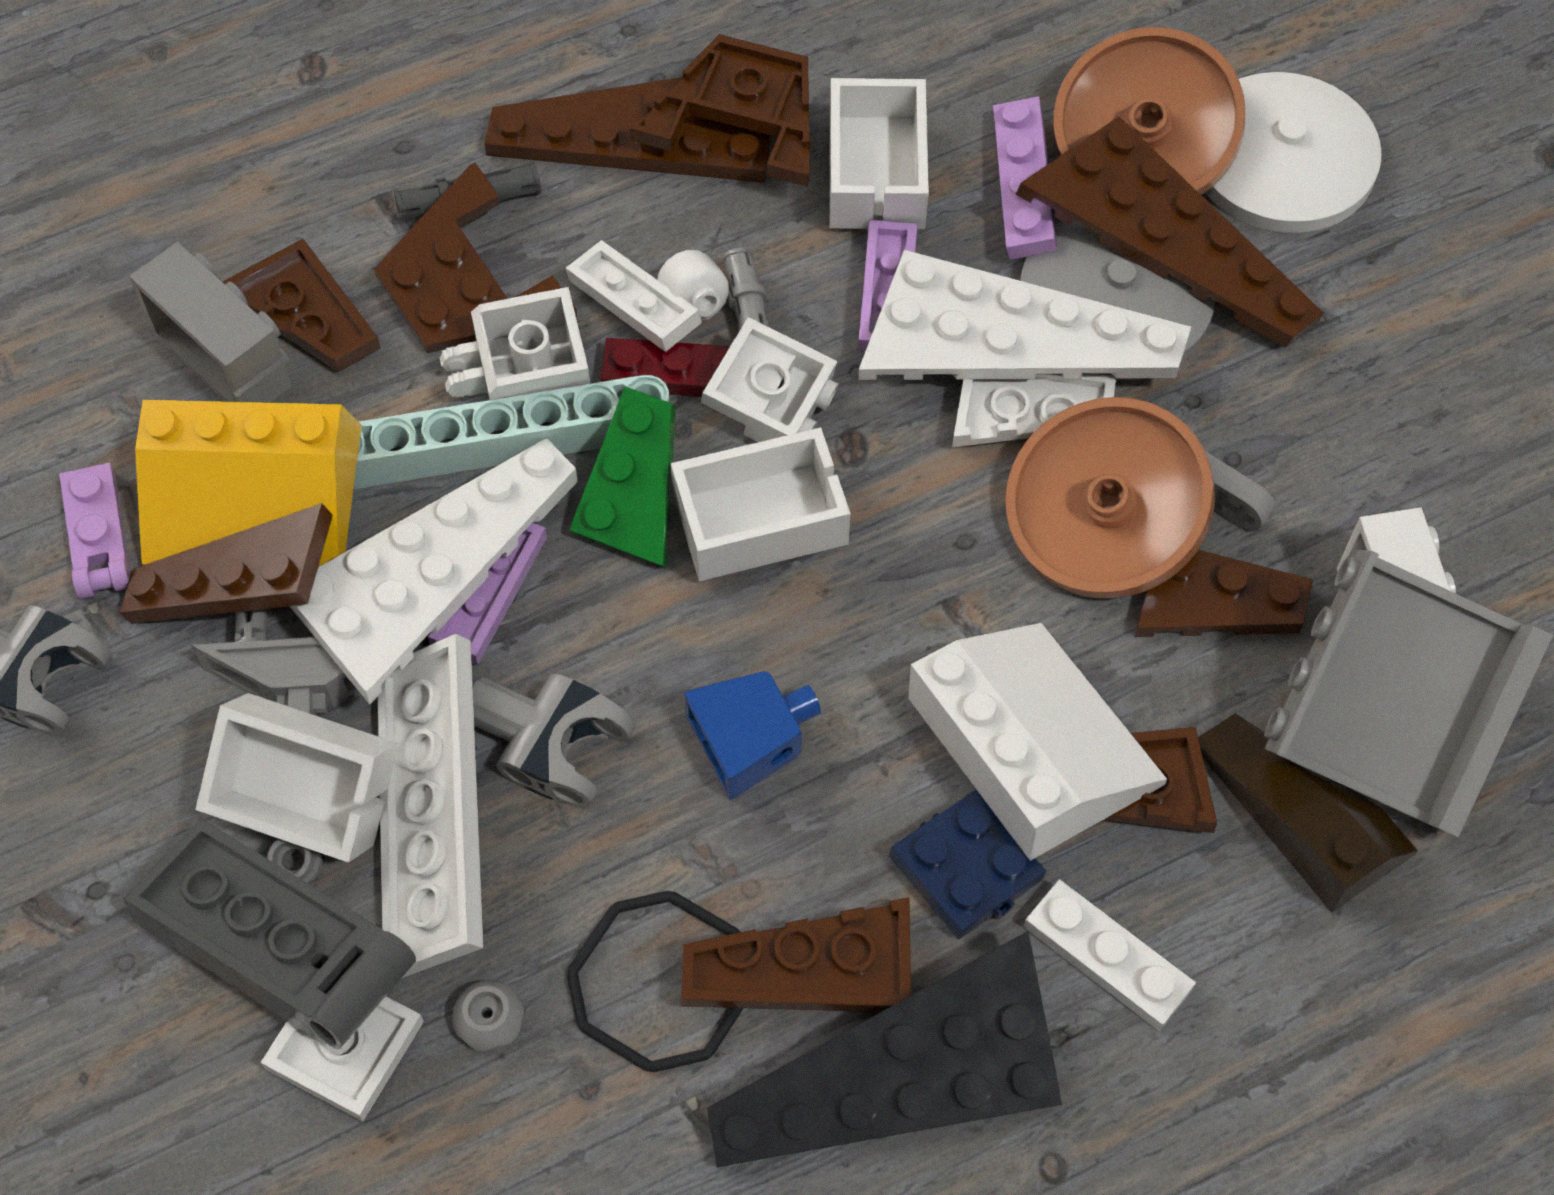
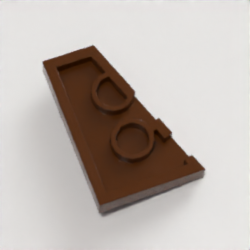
(307, 306)

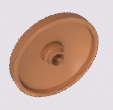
(1167, 90)
(1110, 497)

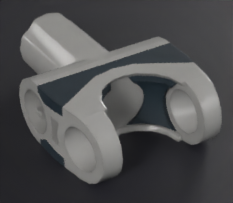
(31, 656)
(545, 731)

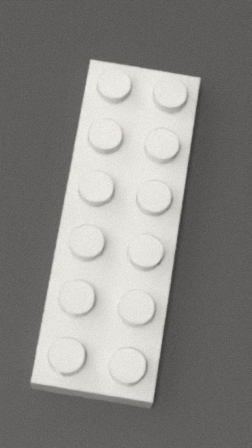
(431, 806)

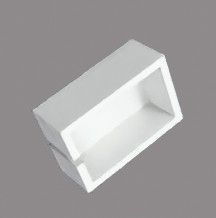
(877, 152)
(760, 504)
(296, 776)

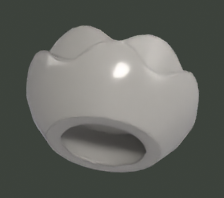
(493, 1032)

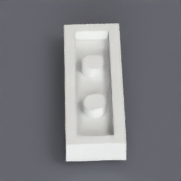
(633, 295)
(1109, 955)

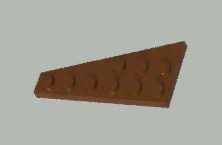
(596, 132)
(1165, 225)

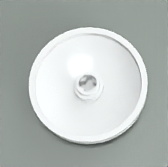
(1302, 156)

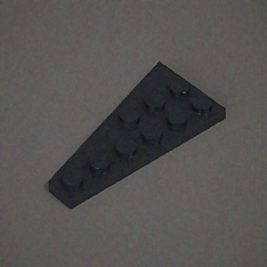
(931, 1061)

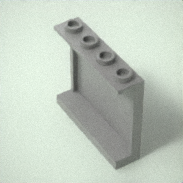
(1406, 691)

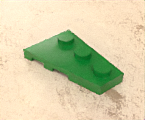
(630, 481)

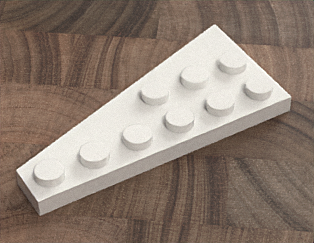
(998, 327)
(415, 575)

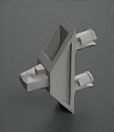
(280, 670)

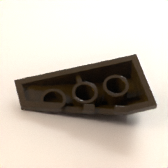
(1319, 825)

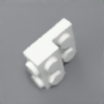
(771, 383)

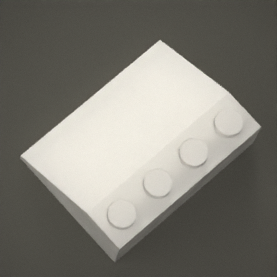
(1031, 734)

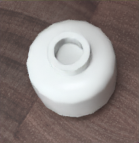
(696, 280)

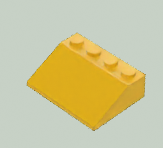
(240, 465)

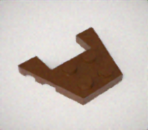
(743, 88)
(437, 272)

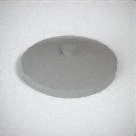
(1103, 275)

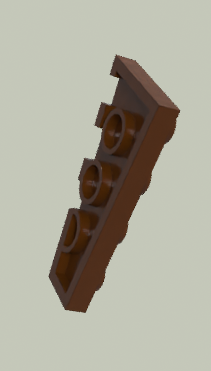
(821, 964)

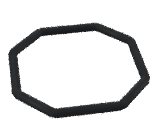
(592, 942)

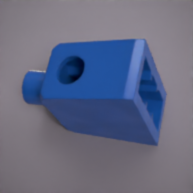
(749, 727)

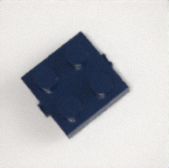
(966, 865)

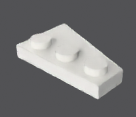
(1017, 407)

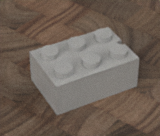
(212, 327)

